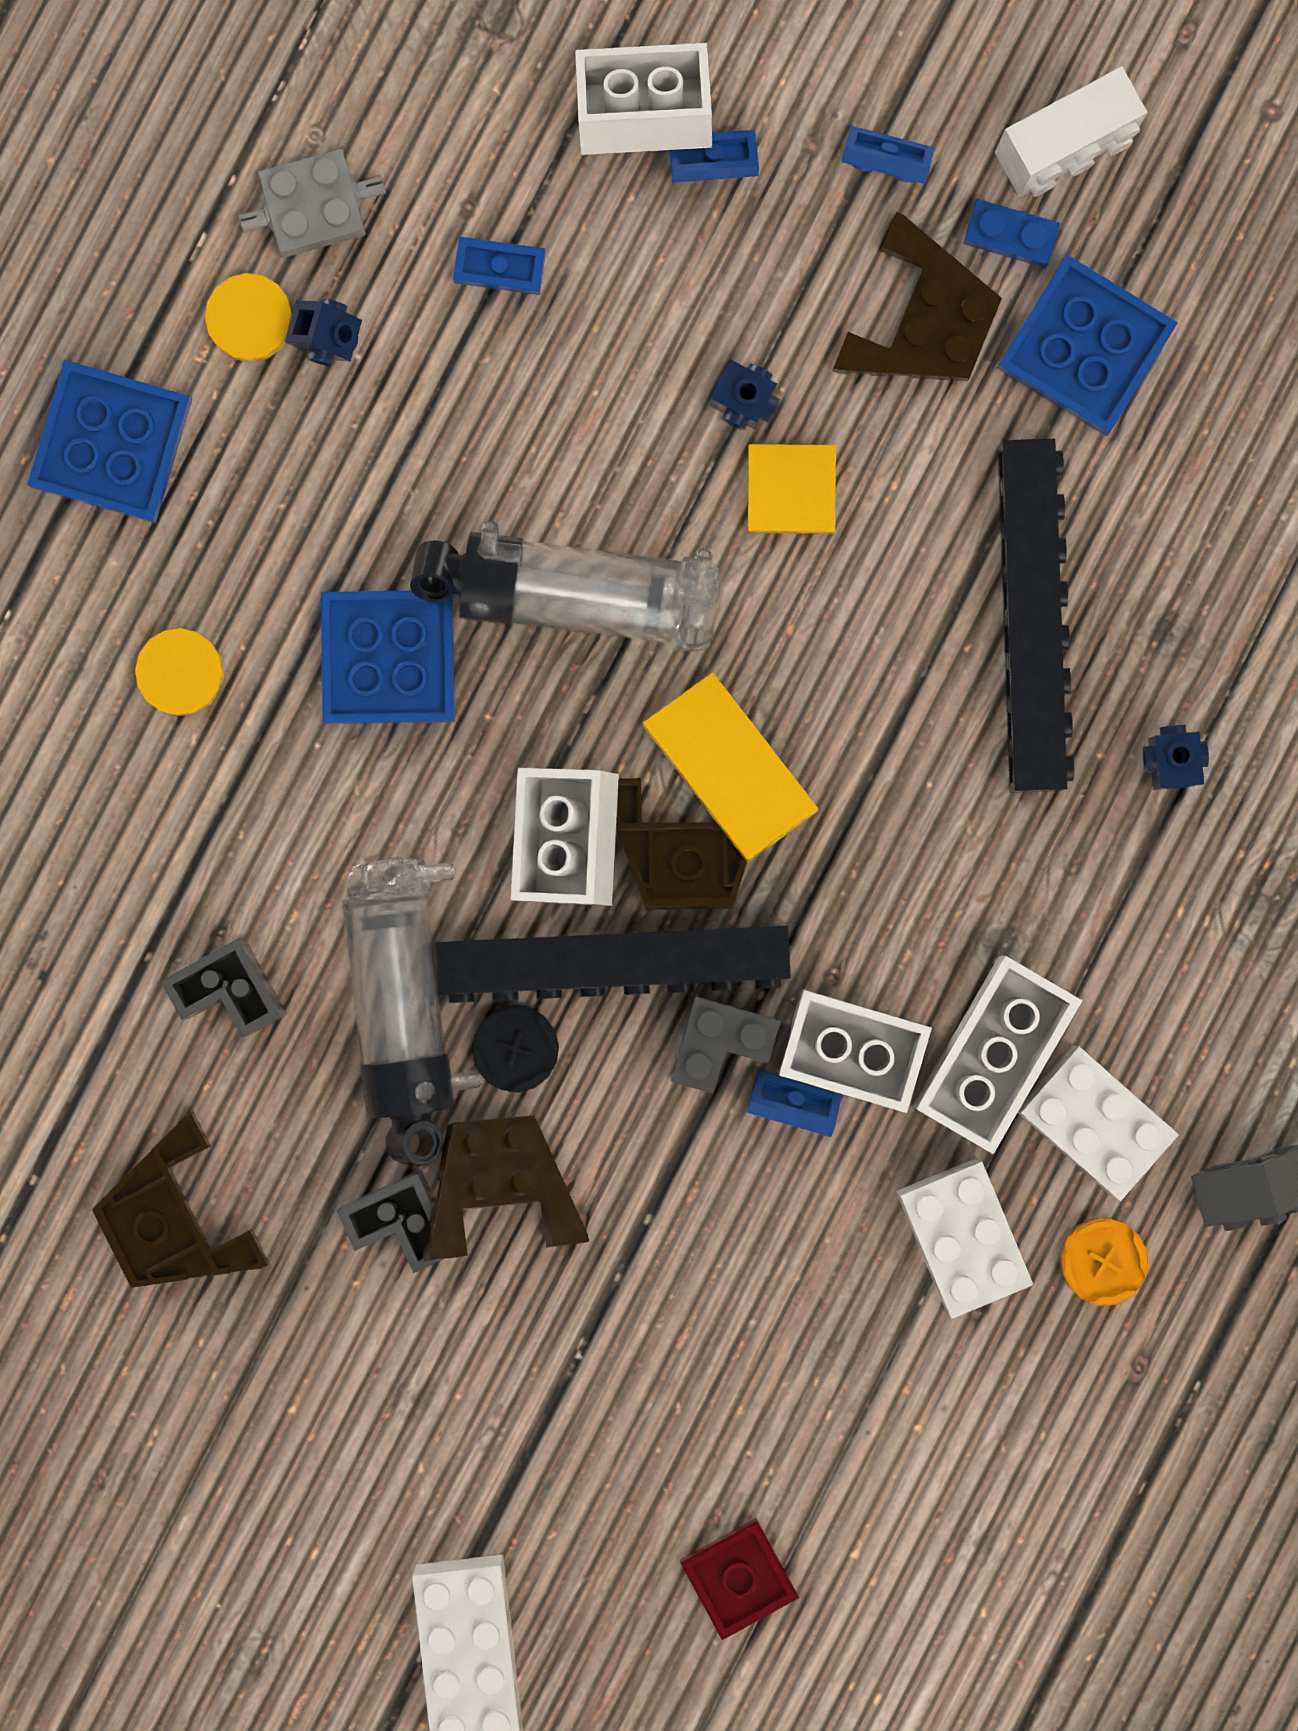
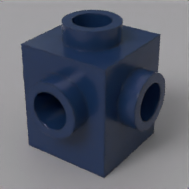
(323, 331)
(739, 381)
(1192, 758)

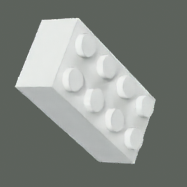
(997, 1053)
(467, 1645)

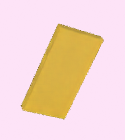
(730, 767)

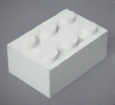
(644, 98)
(1071, 133)
(564, 836)
(854, 1051)
(1096, 1122)
(964, 1238)

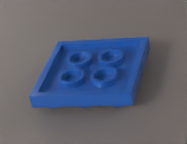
(1087, 345)
(109, 441)
(386, 658)

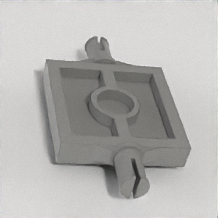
(312, 203)

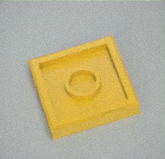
(791, 488)

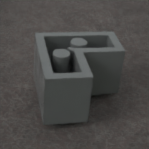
(230, 977)
(713, 1031)
(1249, 1190)
(395, 1208)

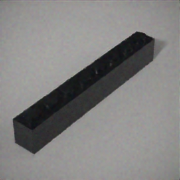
(1033, 615)
(613, 961)

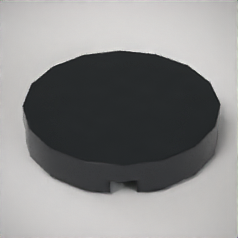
(515, 1048)

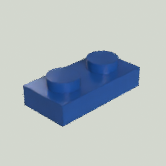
(888, 155)
(731, 156)
(1011, 233)
(499, 265)
(794, 1103)

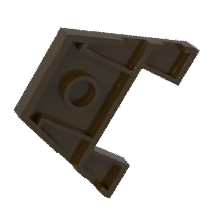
(942, 321)
(677, 862)
(493, 1167)
(155, 1227)

